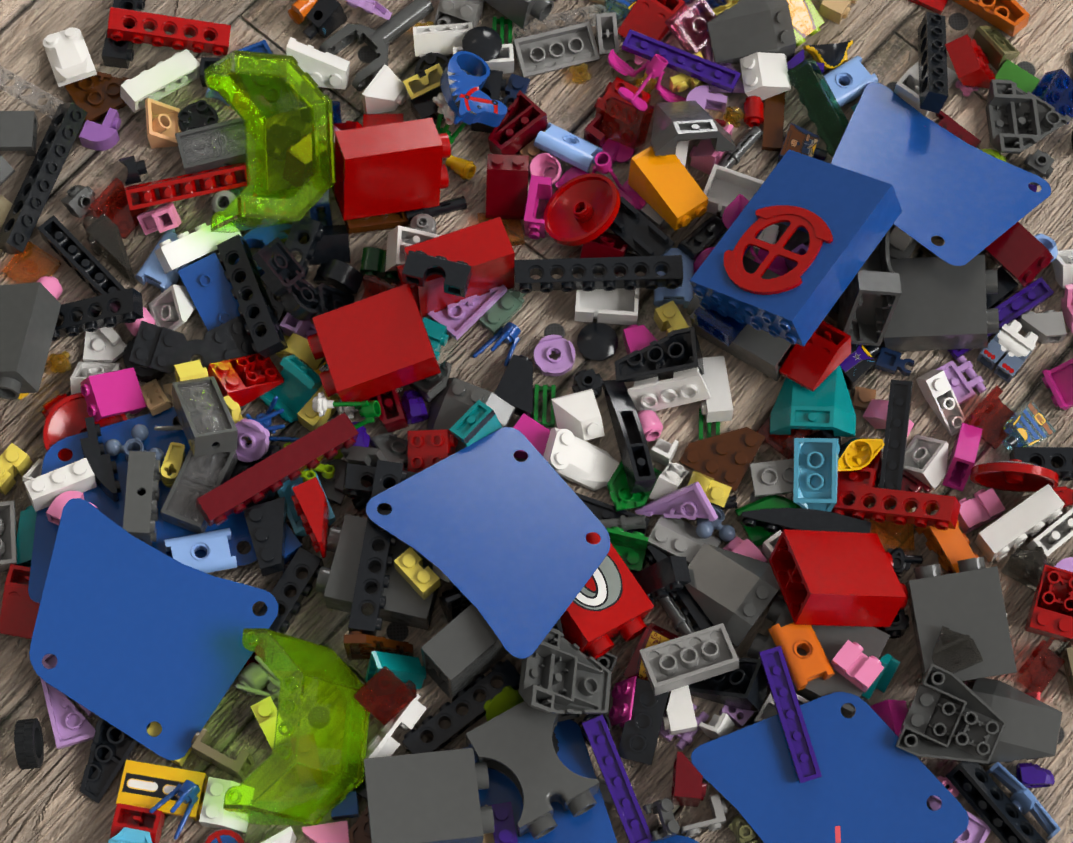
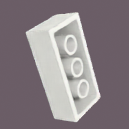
(1019, 523)

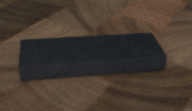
(703, 237)

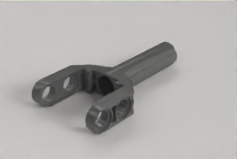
(377, 39)

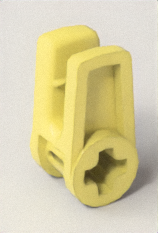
(172, 463)

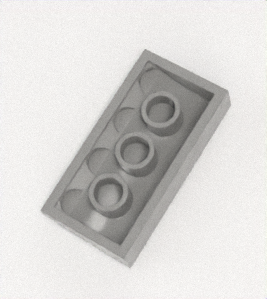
(556, 49)
(689, 659)

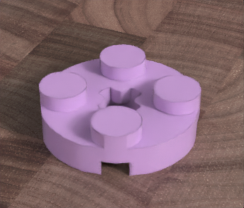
(554, 367)
(259, 437)

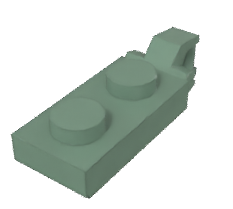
(502, 311)

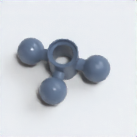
(139, 433)
(705, 527)

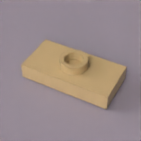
(155, 397)

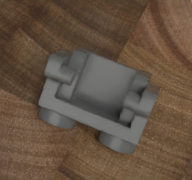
(669, 824)

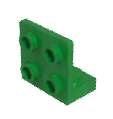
(629, 546)

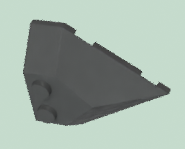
(1018, 118)

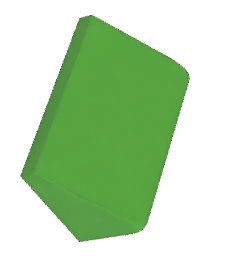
(1022, 78)

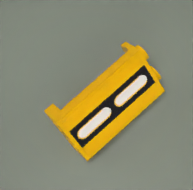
(149, 783)

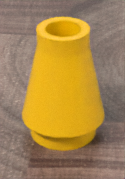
(462, 167)

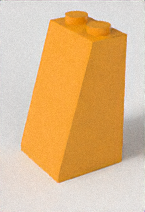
(667, 187)

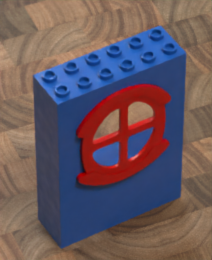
(845, 224)

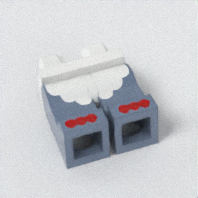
(1012, 344)

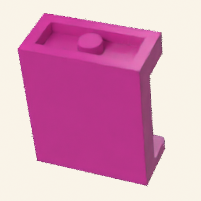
(539, 188)
(1061, 384)
(113, 394)

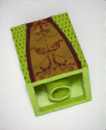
(804, 19)

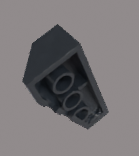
(662, 357)
(453, 603)
(739, 688)
(106, 759)

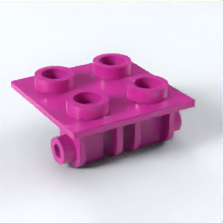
(623, 699)

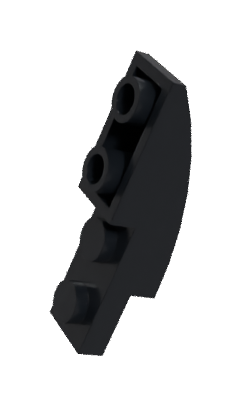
(99, 461)

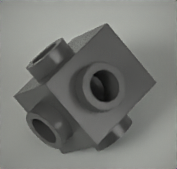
(1039, 164)
(78, 200)

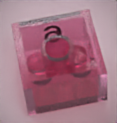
(690, 25)

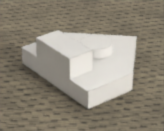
(103, 346)

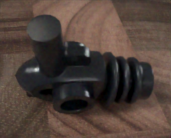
(903, 562)

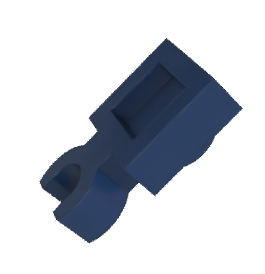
(514, 85)
(890, 362)

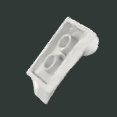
(68, 56)
(579, 460)

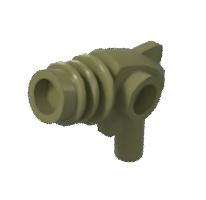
(742, 830)

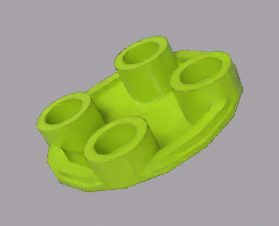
(502, 702)

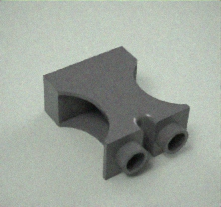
(870, 298)
(523, 750)

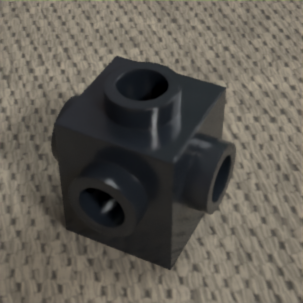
(584, 377)
(899, 627)

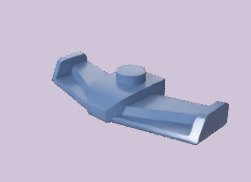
(1024, 799)

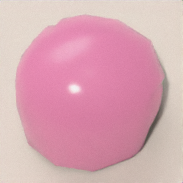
(546, 166)

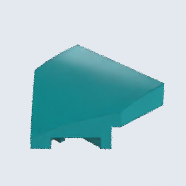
(882, 681)

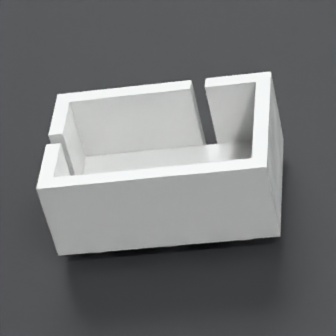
(726, 185)
(607, 306)

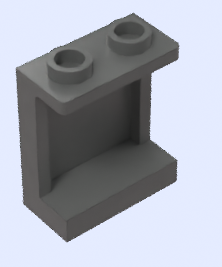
(18, 131)

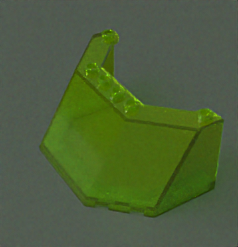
(285, 139)
(316, 739)

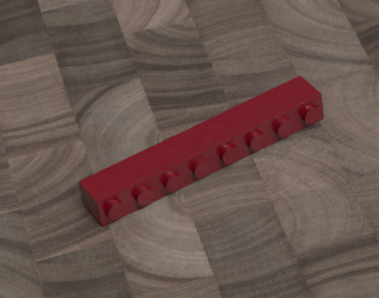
(277, 469)

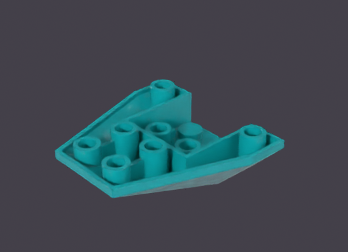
(823, 409)

